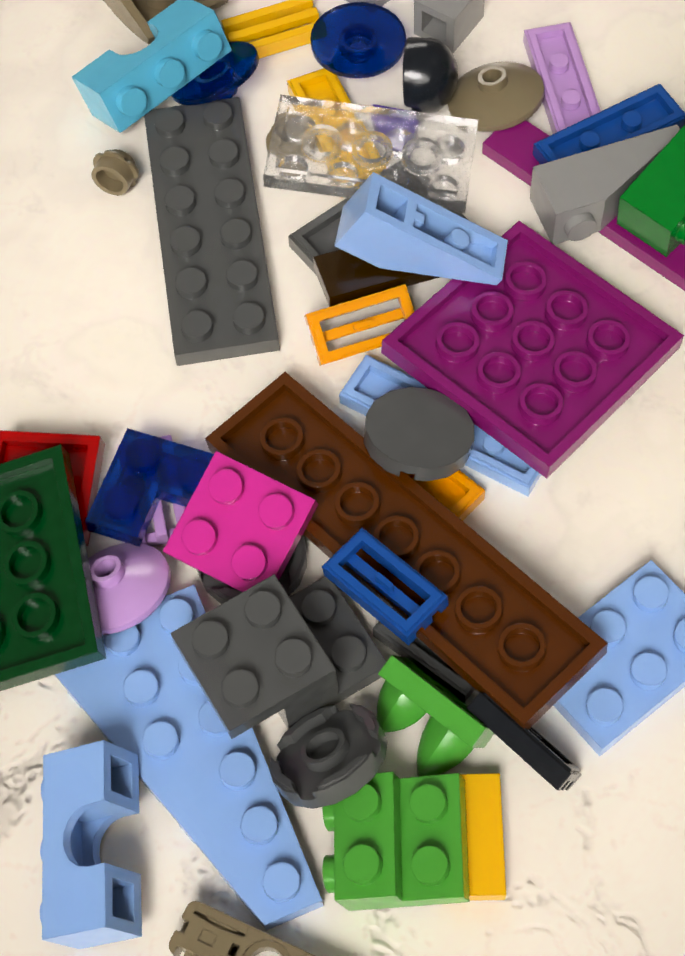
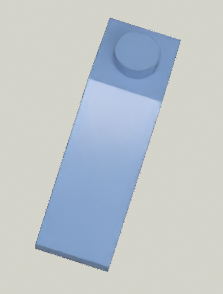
(417, 236)

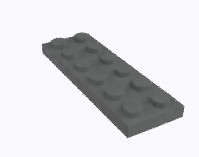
(210, 233)

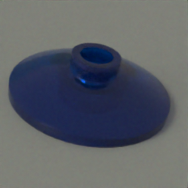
(358, 40)
(221, 78)

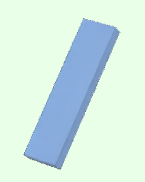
(487, 456)

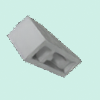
(584, 189)

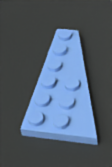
(203, 778)

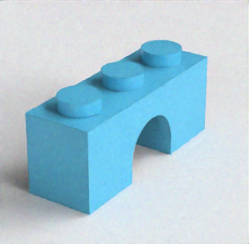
(129, 86)

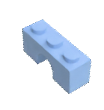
(81, 797)

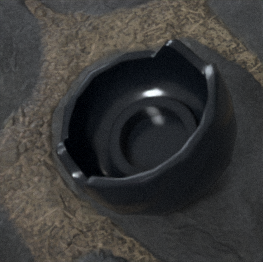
(428, 74)

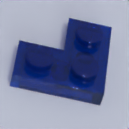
(137, 480)

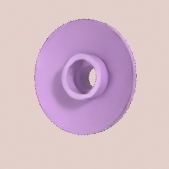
(128, 584)

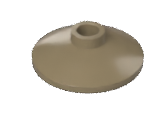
(497, 95)

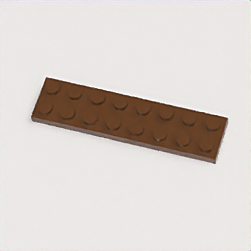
(499, 623)

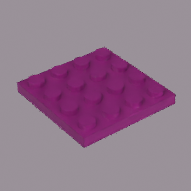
(535, 354)

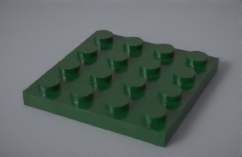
(44, 572)

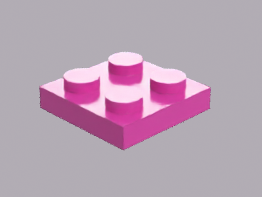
(240, 525)

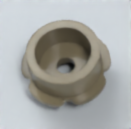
(114, 172)

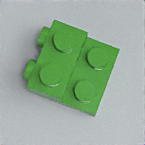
(399, 843)

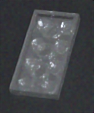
(338, 145)

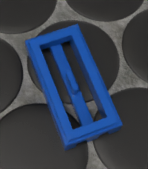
(418, 615)

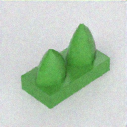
(449, 732)

